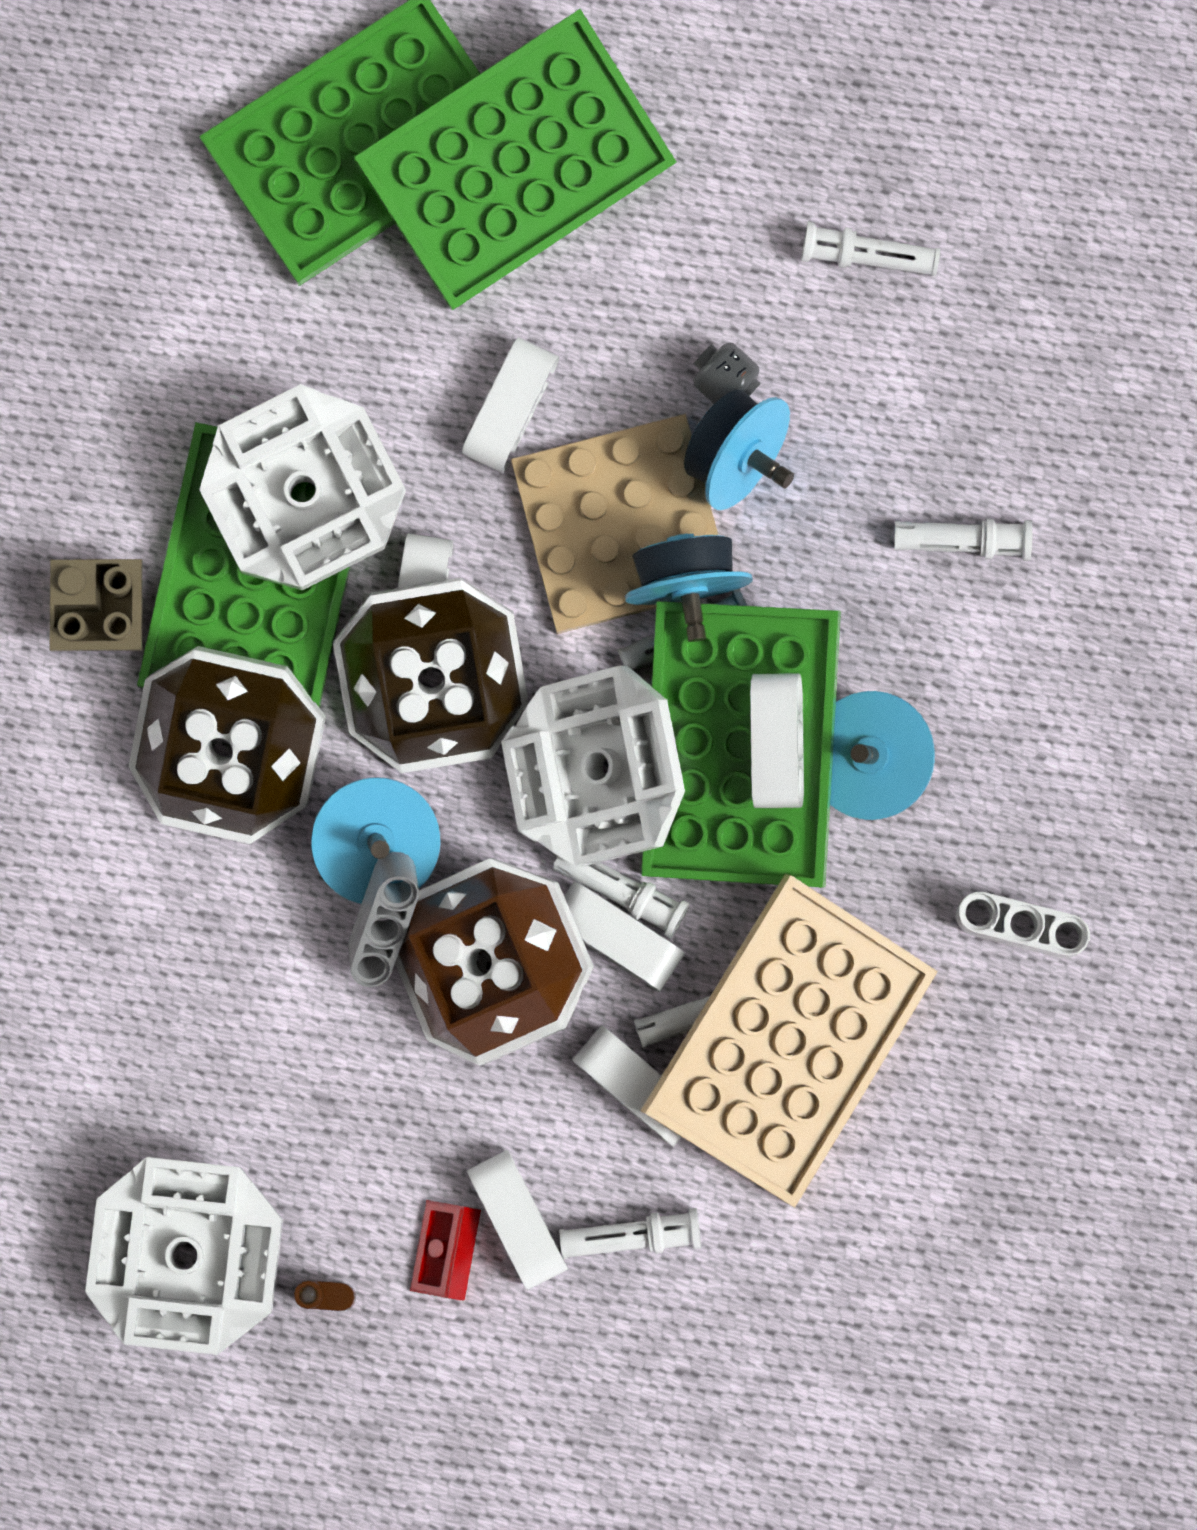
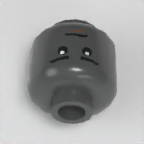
(725, 371)

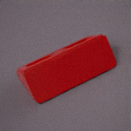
(445, 1250)

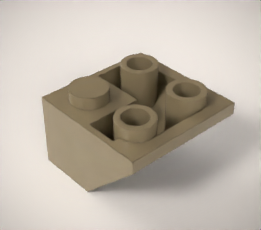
(96, 605)

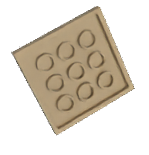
(600, 505)

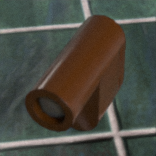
(325, 1295)

